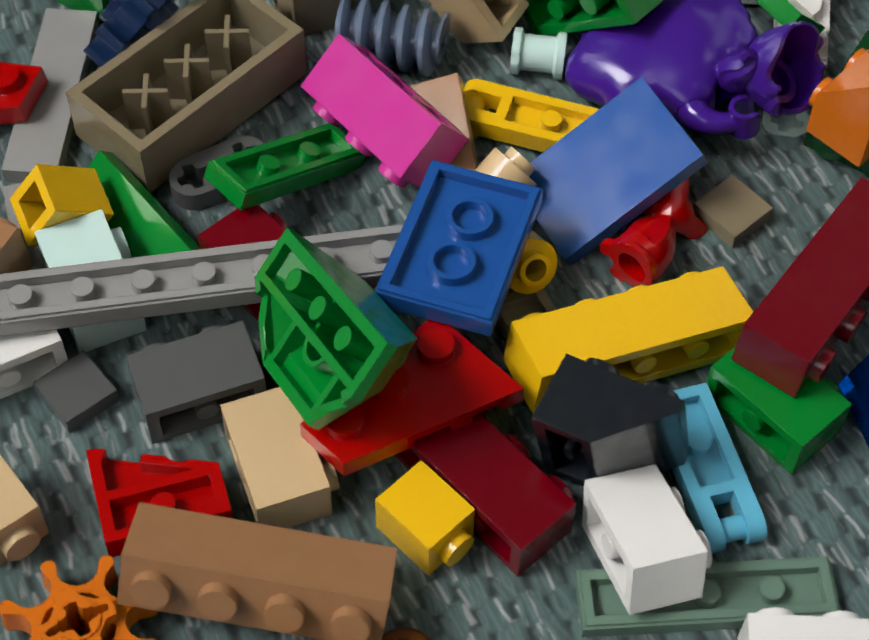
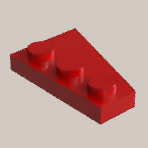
(434, 388)

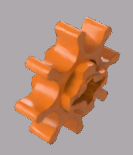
(76, 609)

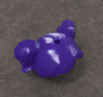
(777, 69)

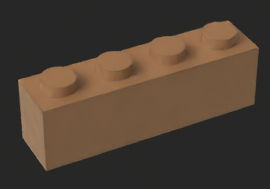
(255, 575)

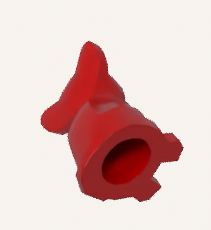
(650, 241)

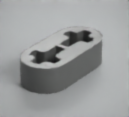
(194, 168)

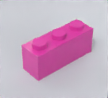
(381, 113)

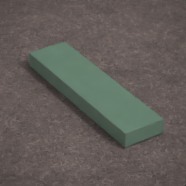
(728, 595)

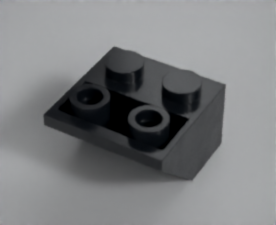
(606, 423)

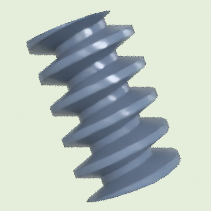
(395, 36)

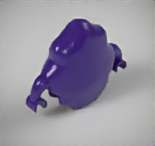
(676, 57)

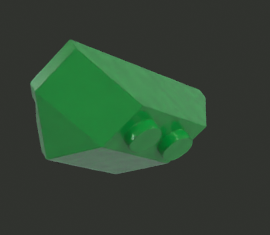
(324, 331)

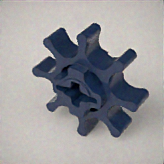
(125, 24)

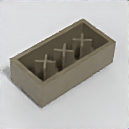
(187, 84)

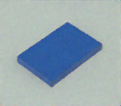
(611, 170)
(459, 247)

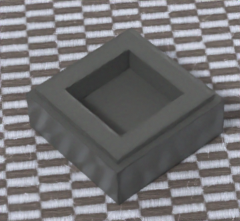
(76, 391)

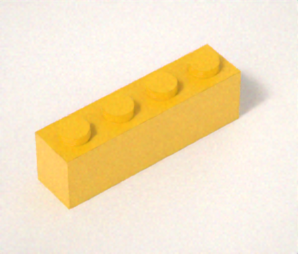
(638, 332)

